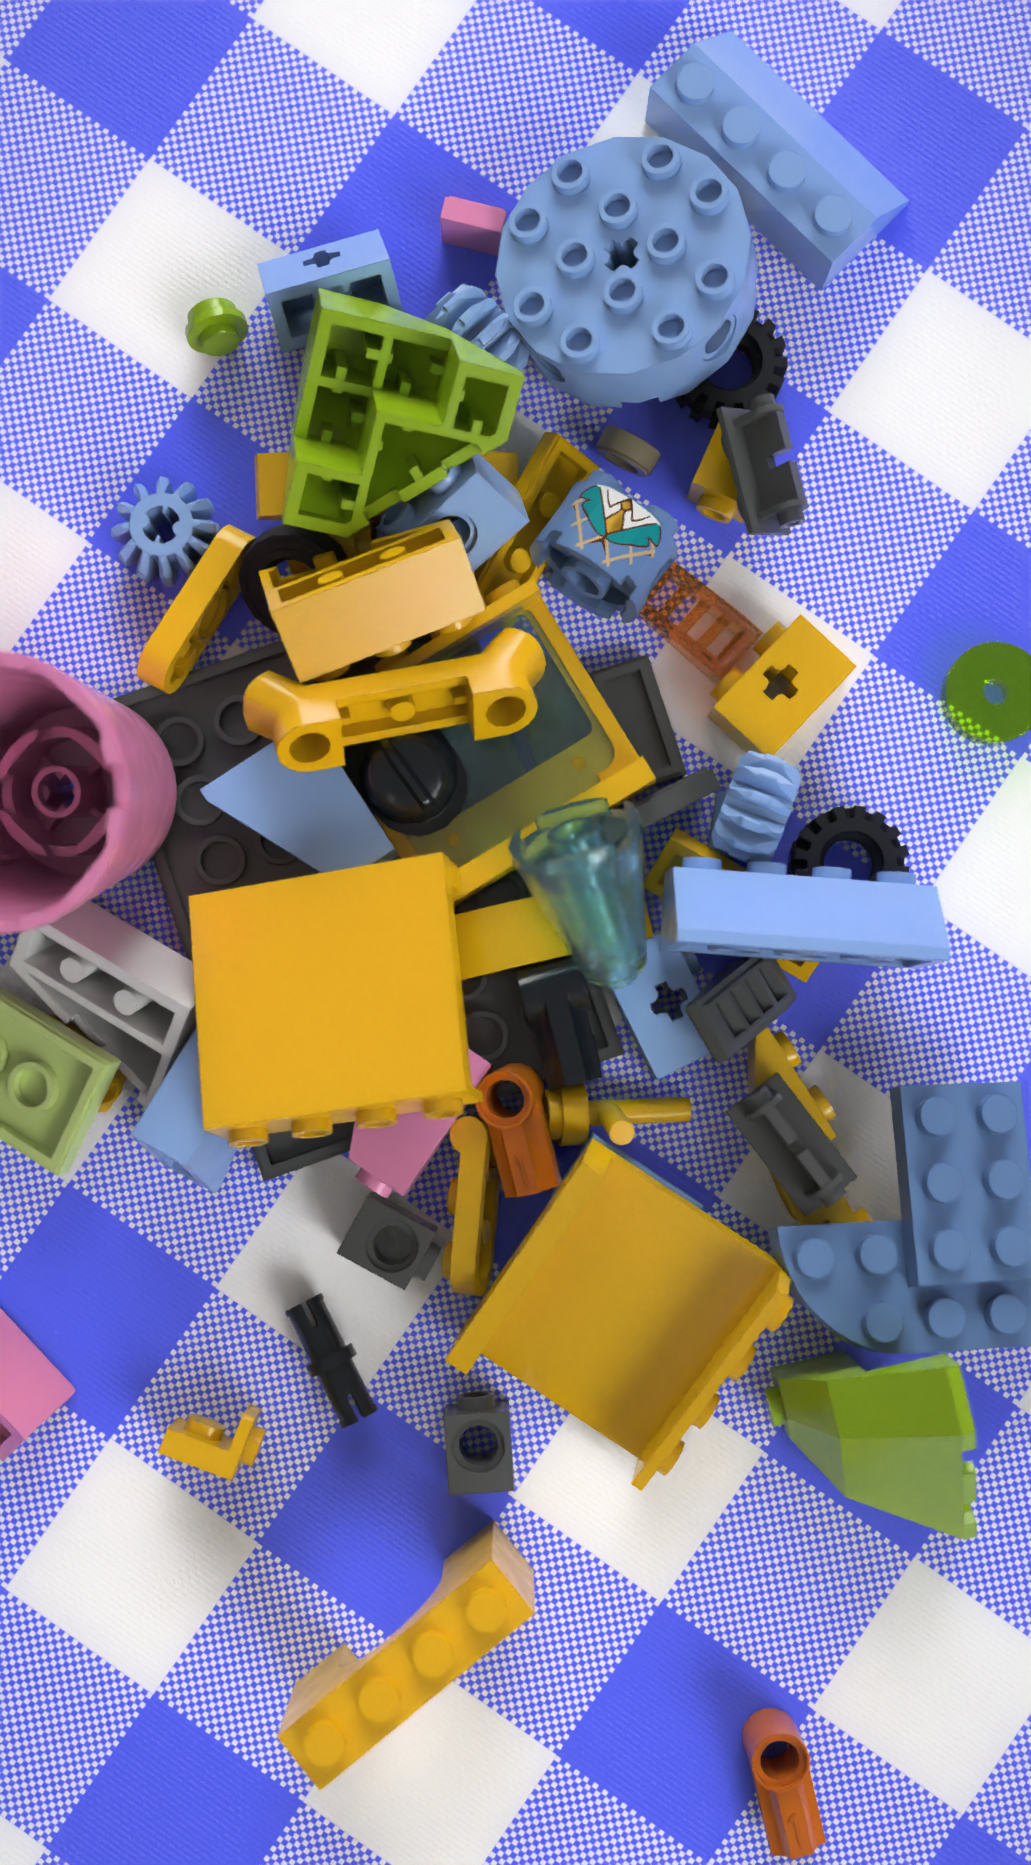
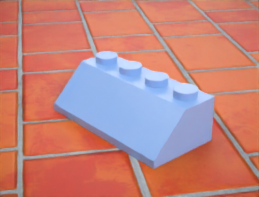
(789, 164)
(802, 916)

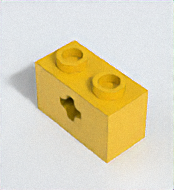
(805, 661)

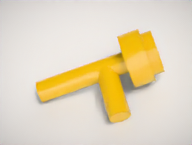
(571, 1114)

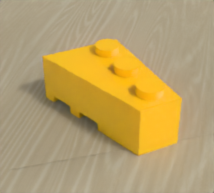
(373, 601)

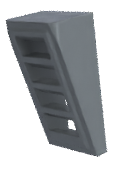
(740, 1005)

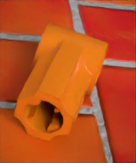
(520, 1137)
(783, 1785)

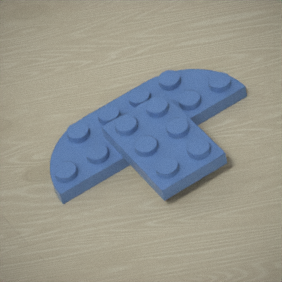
(959, 1256)

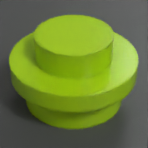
(215, 327)

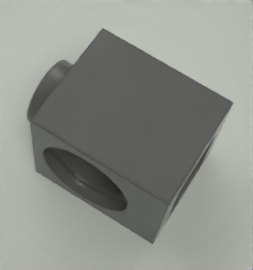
(361, 1246)
(478, 1472)

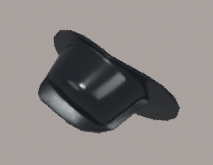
(409, 780)

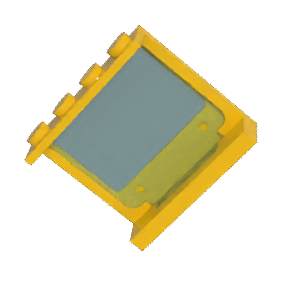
(561, 757)

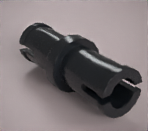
(331, 1361)

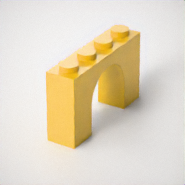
(354, 1703)

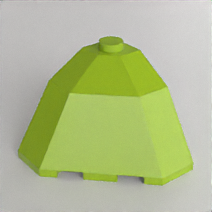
(386, 412)
(885, 1434)

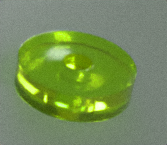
(965, 700)

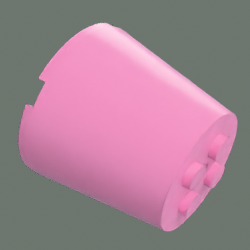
(123, 792)

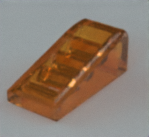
(726, 617)

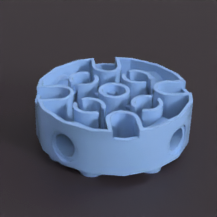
(629, 271)

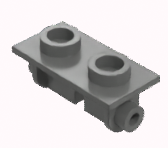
(768, 494)
(792, 1145)

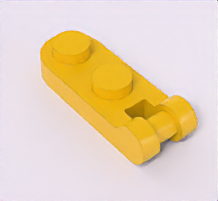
(475, 1204)

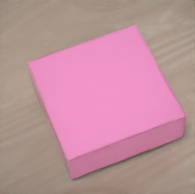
(472, 225)

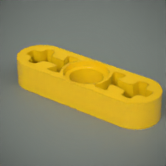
(195, 612)

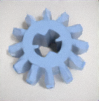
(481, 322)
(144, 541)
(756, 807)

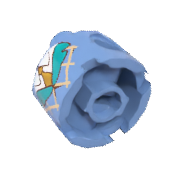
(606, 547)

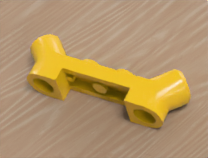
(319, 719)

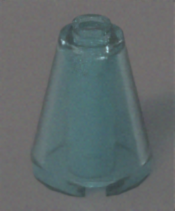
(590, 885)

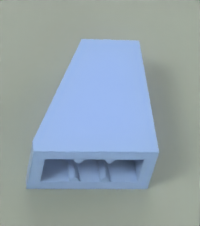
(303, 813)
(174, 1125)

